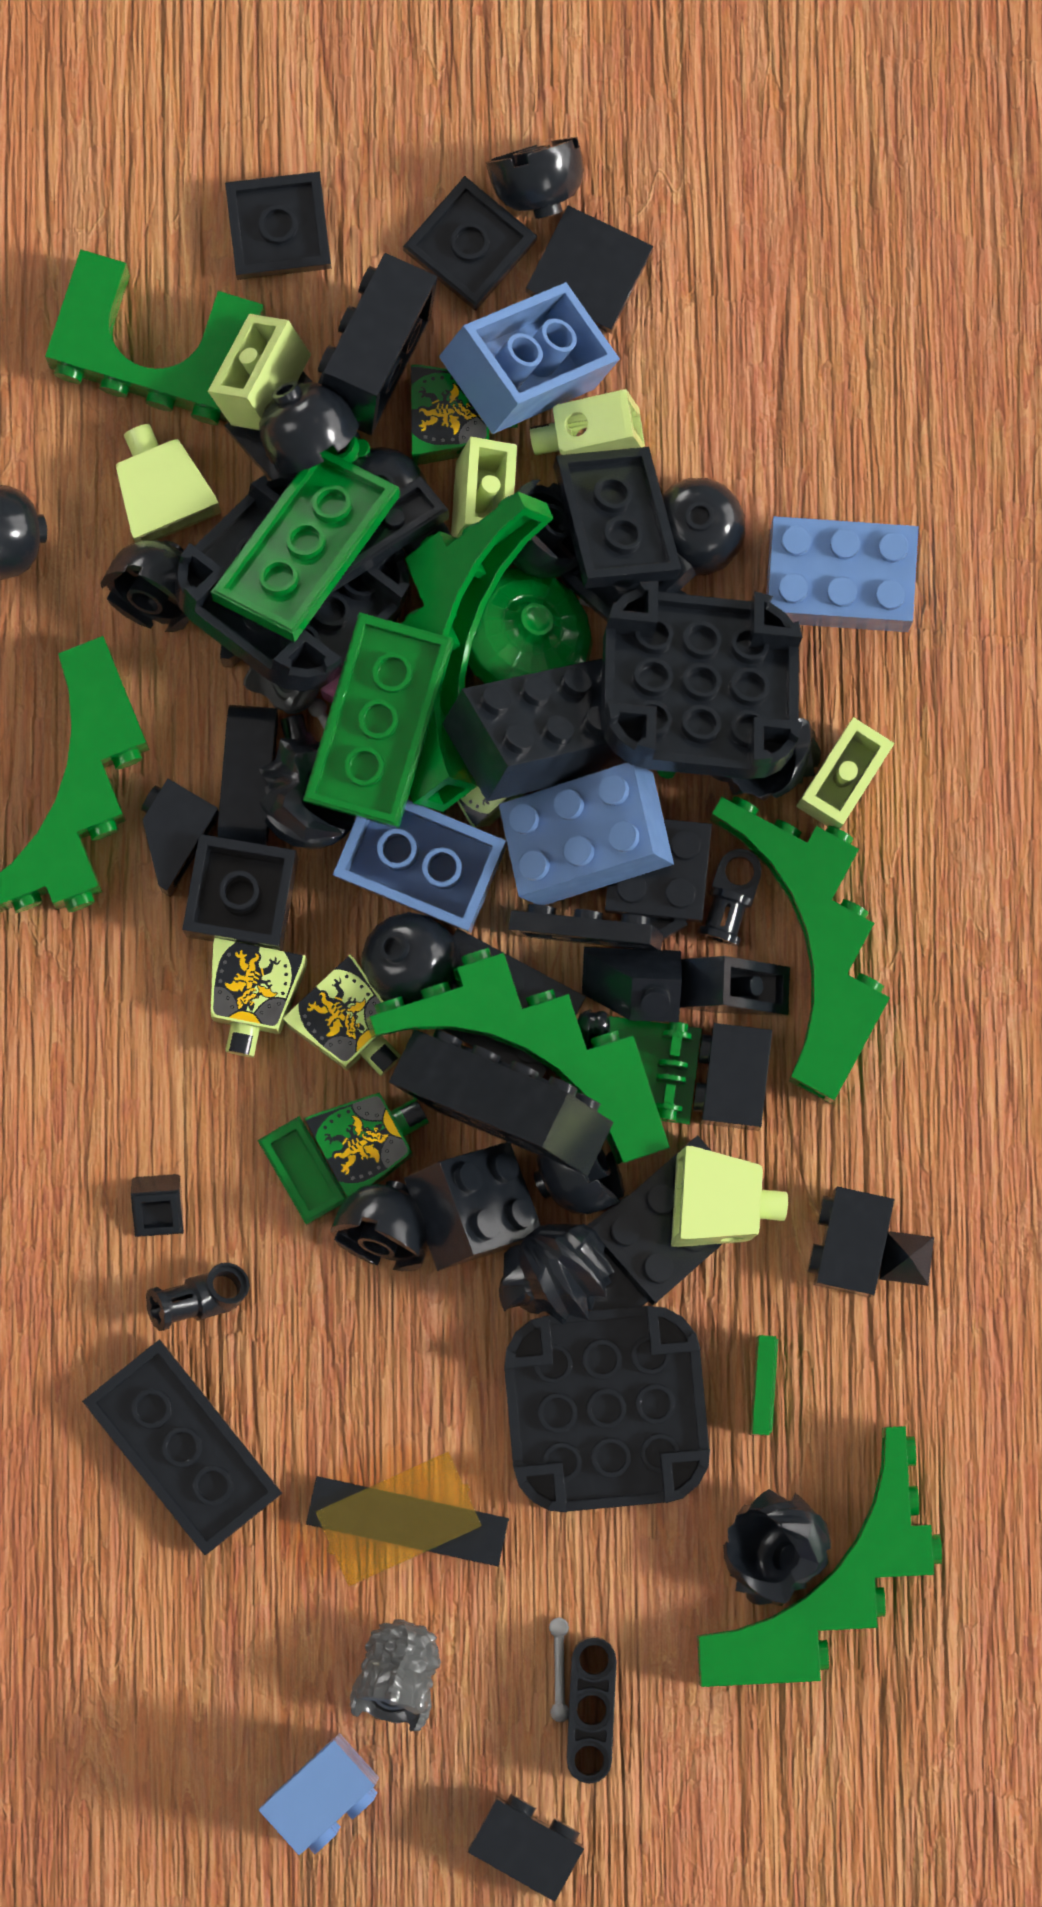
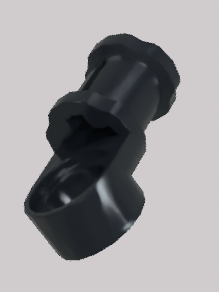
(730, 895)
(195, 1297)

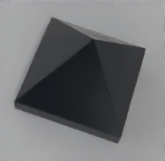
(907, 1258)

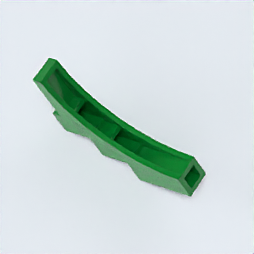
(455, 585)
(86, 805)
(834, 933)
(546, 1032)
(887, 1545)

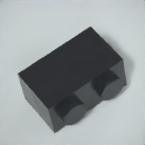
(734, 1076)
(851, 1241)
(527, 1847)

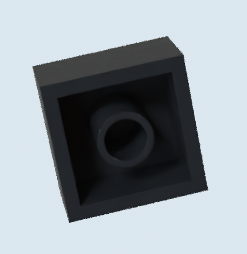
(240, 892)
(473, 1205)

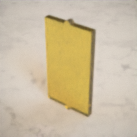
(398, 1518)

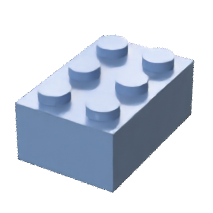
(528, 357)
(843, 573)
(586, 834)
(425, 864)
(319, 1795)

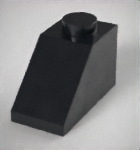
(173, 830)
(634, 982)
(734, 986)

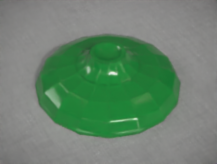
(529, 629)

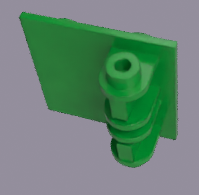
(669, 1061)

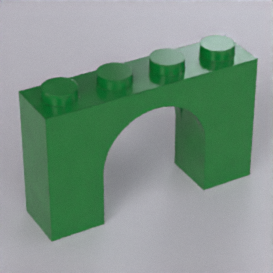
(86, 349)

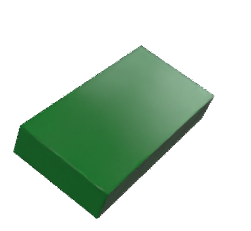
(302, 1170)
(764, 1385)

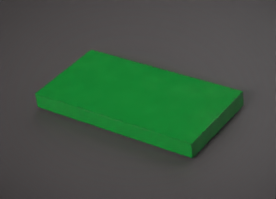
(305, 545)
(379, 720)

